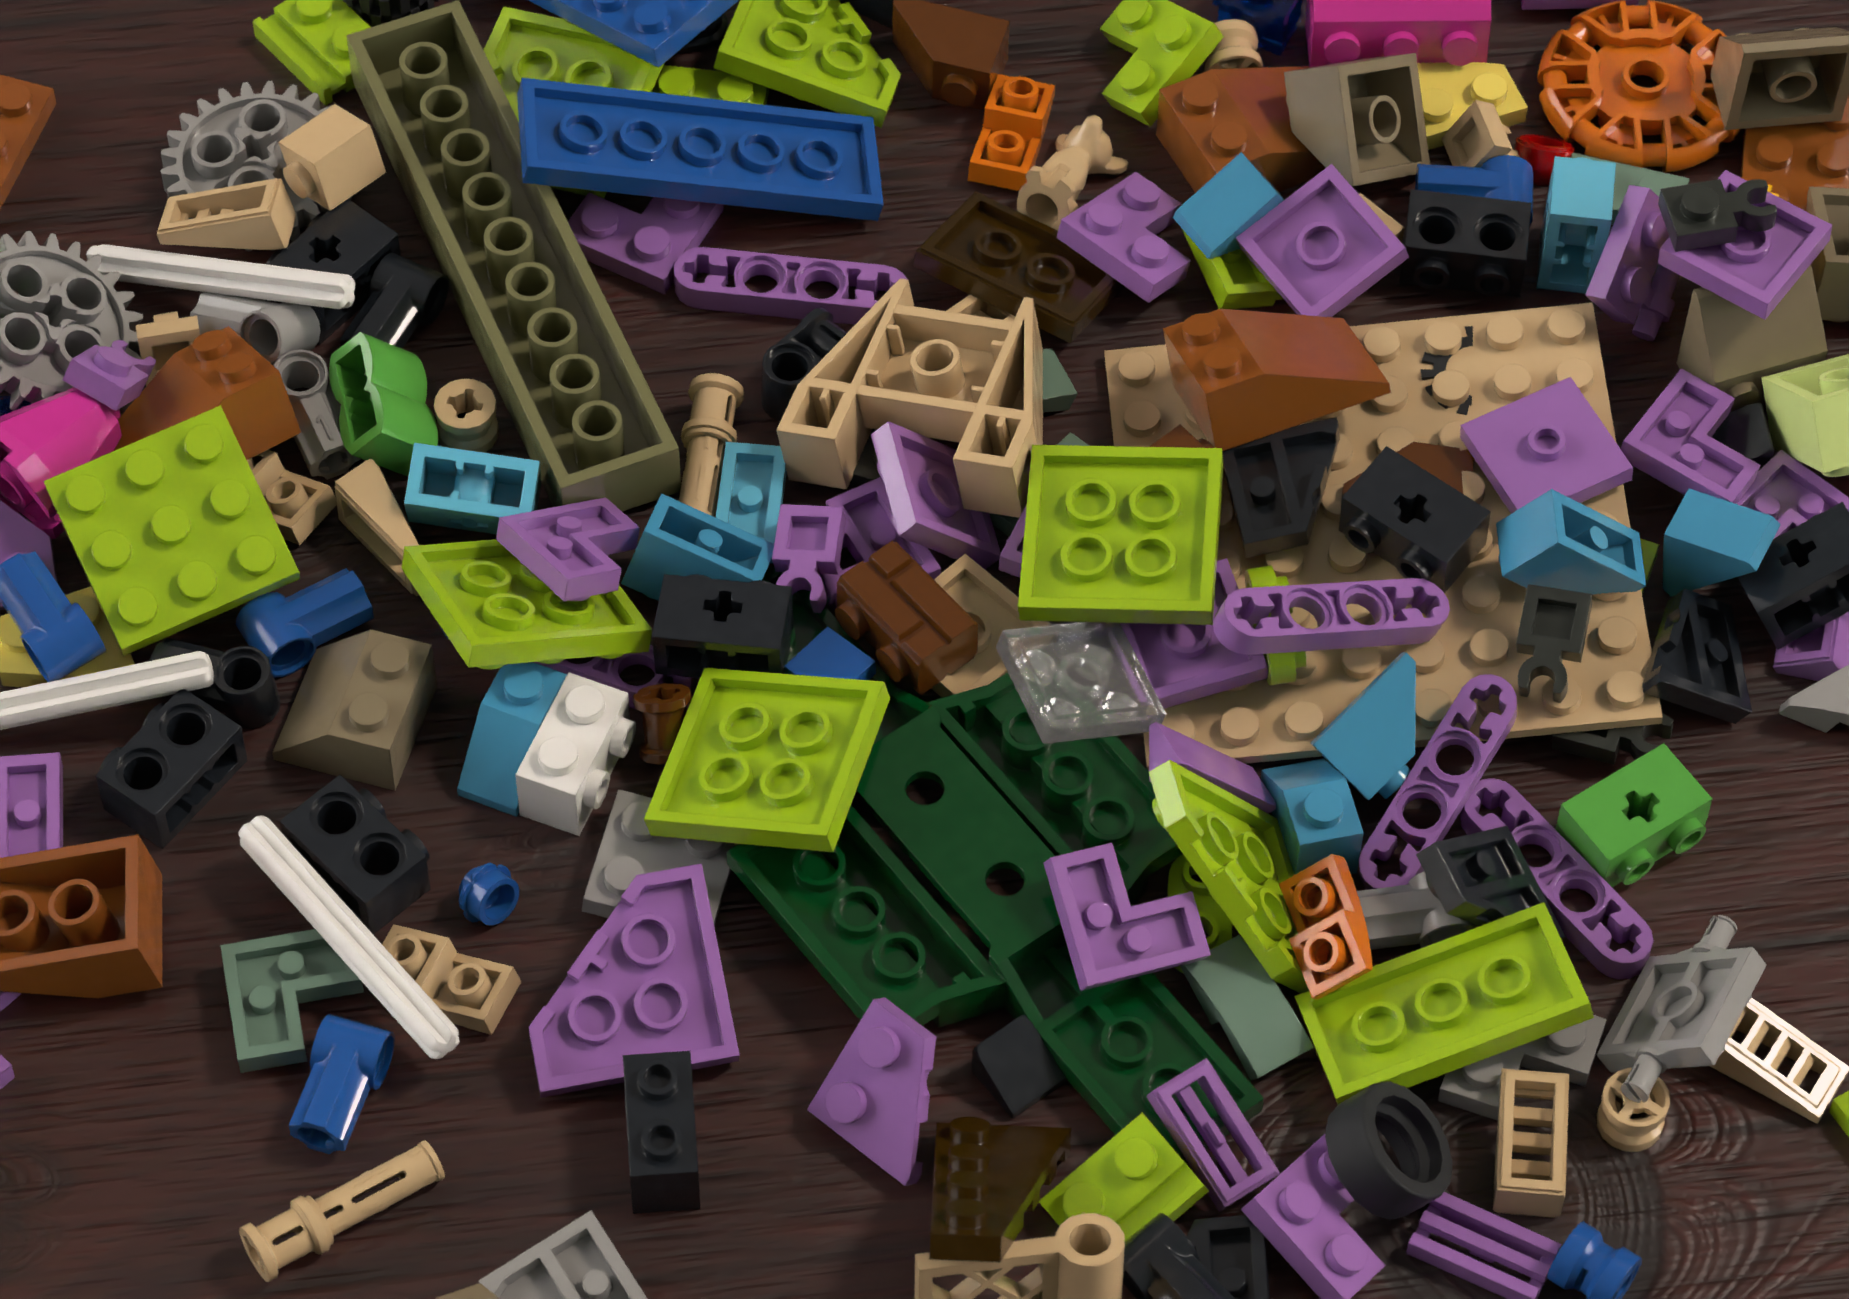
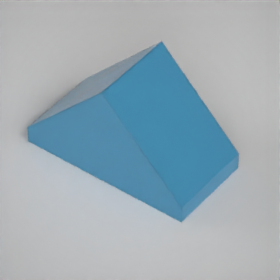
(1227, 207)
(1713, 542)

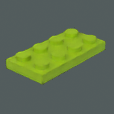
(1447, 1005)

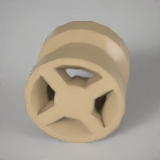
(1236, 48)
(478, 428)
(1616, 1110)

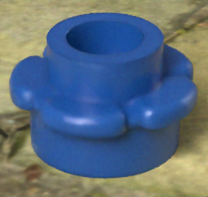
(488, 894)

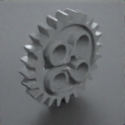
(239, 144)
(47, 321)

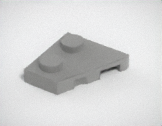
(567, 1265)

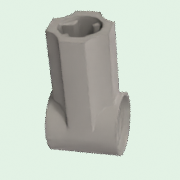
(263, 324)
(316, 413)
(1407, 916)

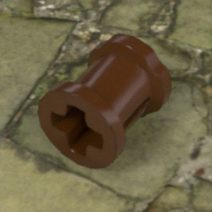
(662, 716)

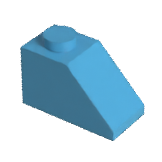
(692, 542)
(1569, 548)
(505, 732)
(1375, 732)
(1315, 813)

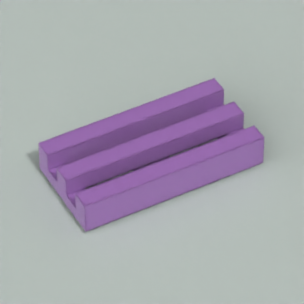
(1192, 1148)
(1487, 1238)

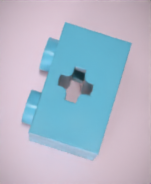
(1575, 223)
(469, 488)

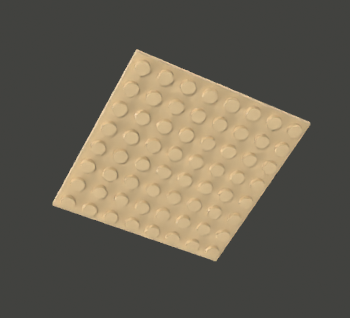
(1509, 359)

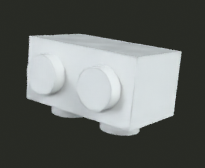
(574, 754)

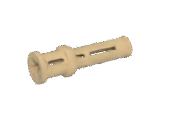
(705, 438)
(307, 1216)

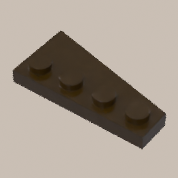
(987, 1183)

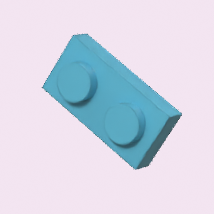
(752, 488)

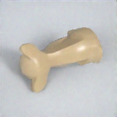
(1056, 185)

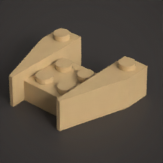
(934, 376)

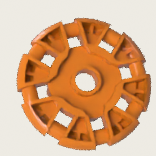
(1632, 44)

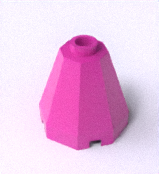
(47, 442)

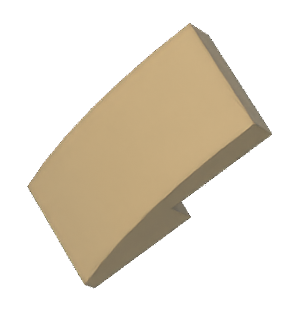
(293, 499)
(462, 986)

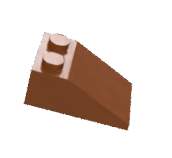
(1232, 112)
(1267, 371)
(213, 373)
(81, 920)

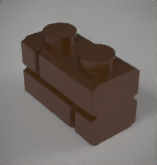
(905, 618)

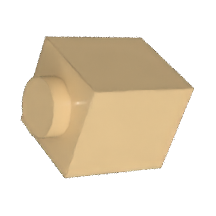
(331, 157)

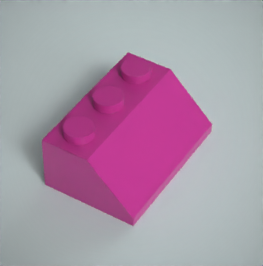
(1366, 29)

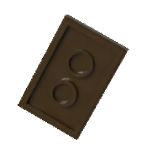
(1011, 257)

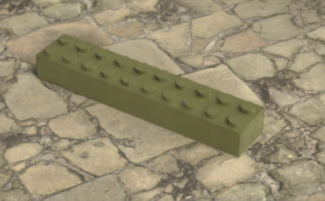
(513, 263)

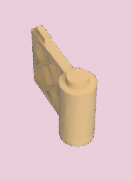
(1077, 1263)

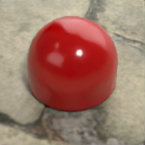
(1540, 154)

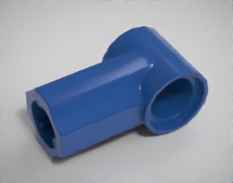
(1497, 178)
(295, 625)
(52, 630)
(344, 1066)

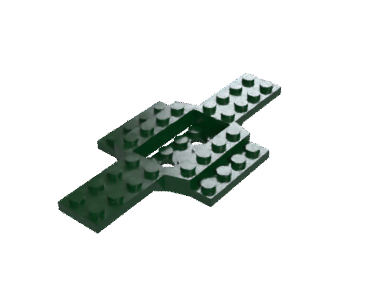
(1001, 808)

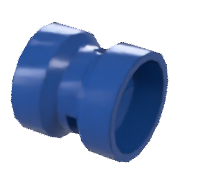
(1593, 1265)

